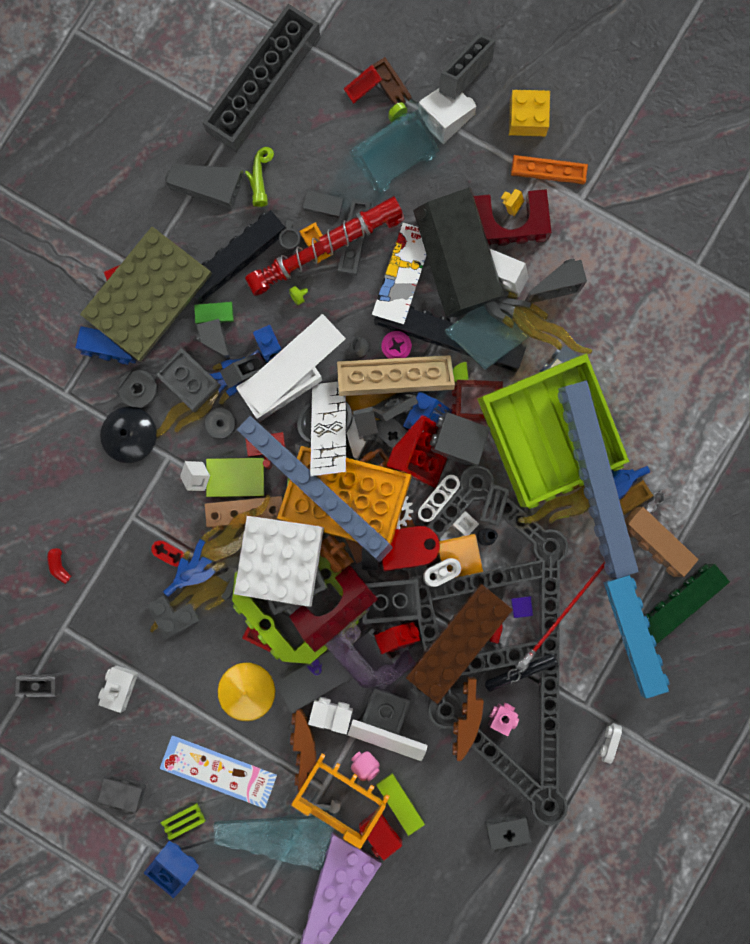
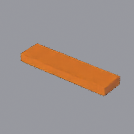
(549, 169)

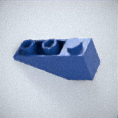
(94, 342)

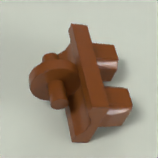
(335, 554)

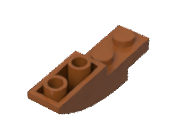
(467, 727)
(303, 741)

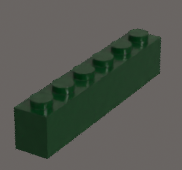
(685, 600)

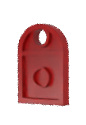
(410, 550)

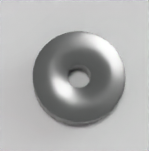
(214, 417)

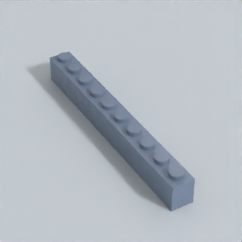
(597, 479)
(315, 489)

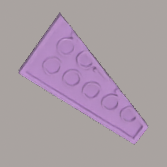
(338, 889)

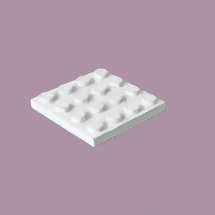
(279, 561)

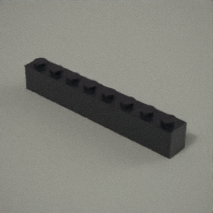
(432, 330)

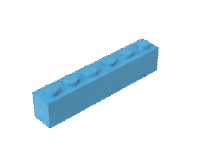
(636, 636)

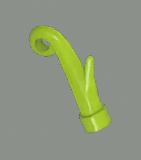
(256, 181)

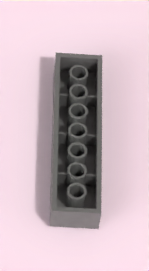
(261, 77)

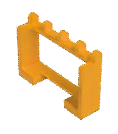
(348, 834)

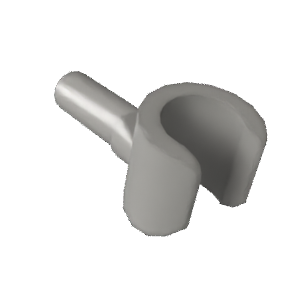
(334, 807)

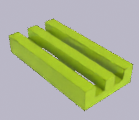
(168, 828)

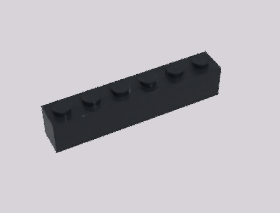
(240, 253)

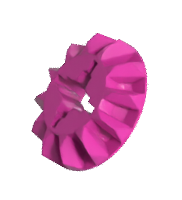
(398, 337)

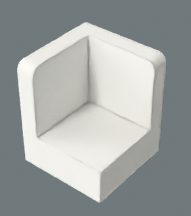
(194, 476)

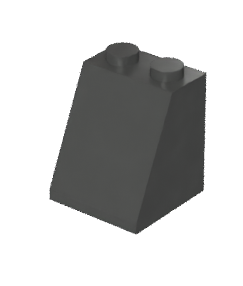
(459, 439)

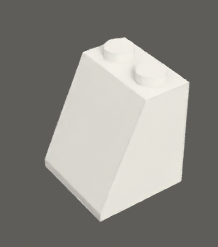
(444, 114)

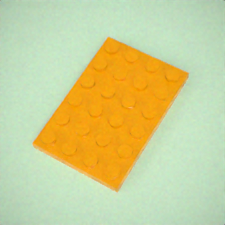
(368, 489)

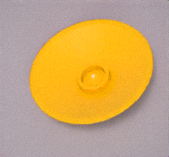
(246, 691)

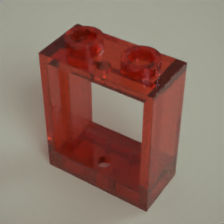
(456, 408)

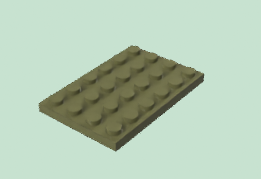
(146, 294)

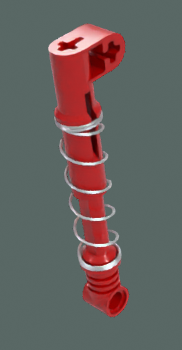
(385, 212)

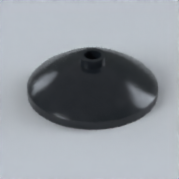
(139, 438)

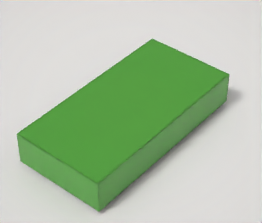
(214, 311)

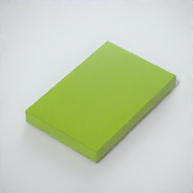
(235, 477)

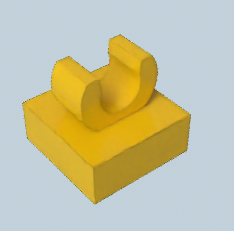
(513, 201)

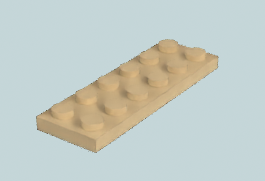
(395, 375)

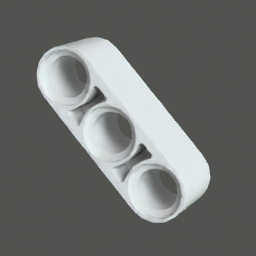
(445, 492)

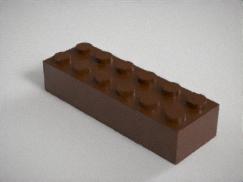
(458, 643)

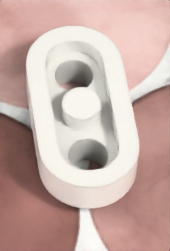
(441, 573)
(612, 736)

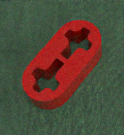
(166, 557)

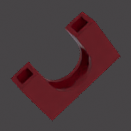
(535, 229)
(321, 629)

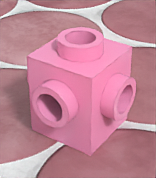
(503, 726)

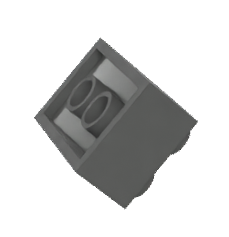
(565, 280)
(395, 601)

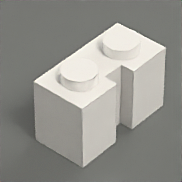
(330, 715)

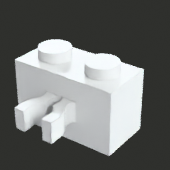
(117, 688)

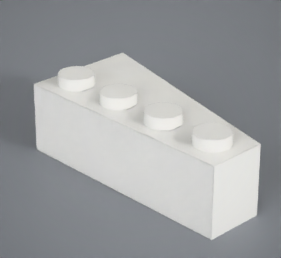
(511, 272)

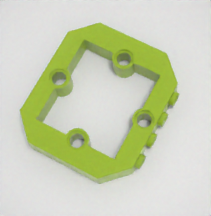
(273, 636)

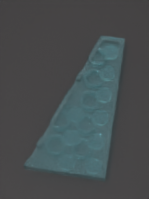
(283, 838)

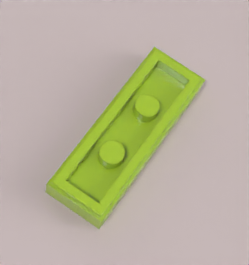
(400, 804)

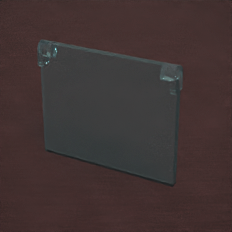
(485, 336)

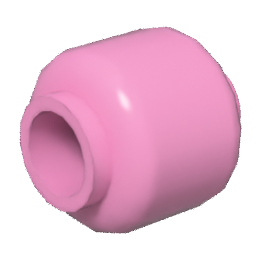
(365, 766)

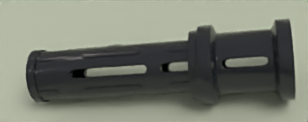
(484, 540)

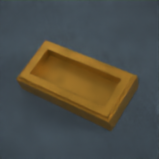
(636, 495)

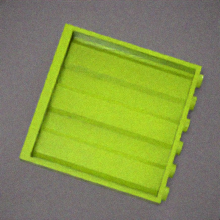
(534, 436)

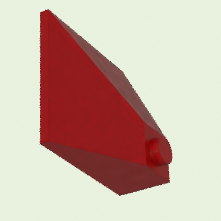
(414, 456)

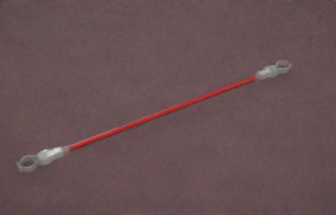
(523, 663)

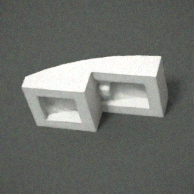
(461, 527)

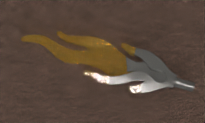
(523, 315)
(215, 586)

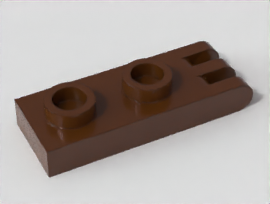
(391, 82)

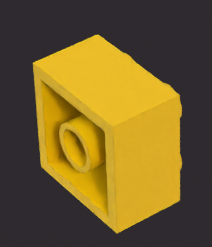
(529, 113)

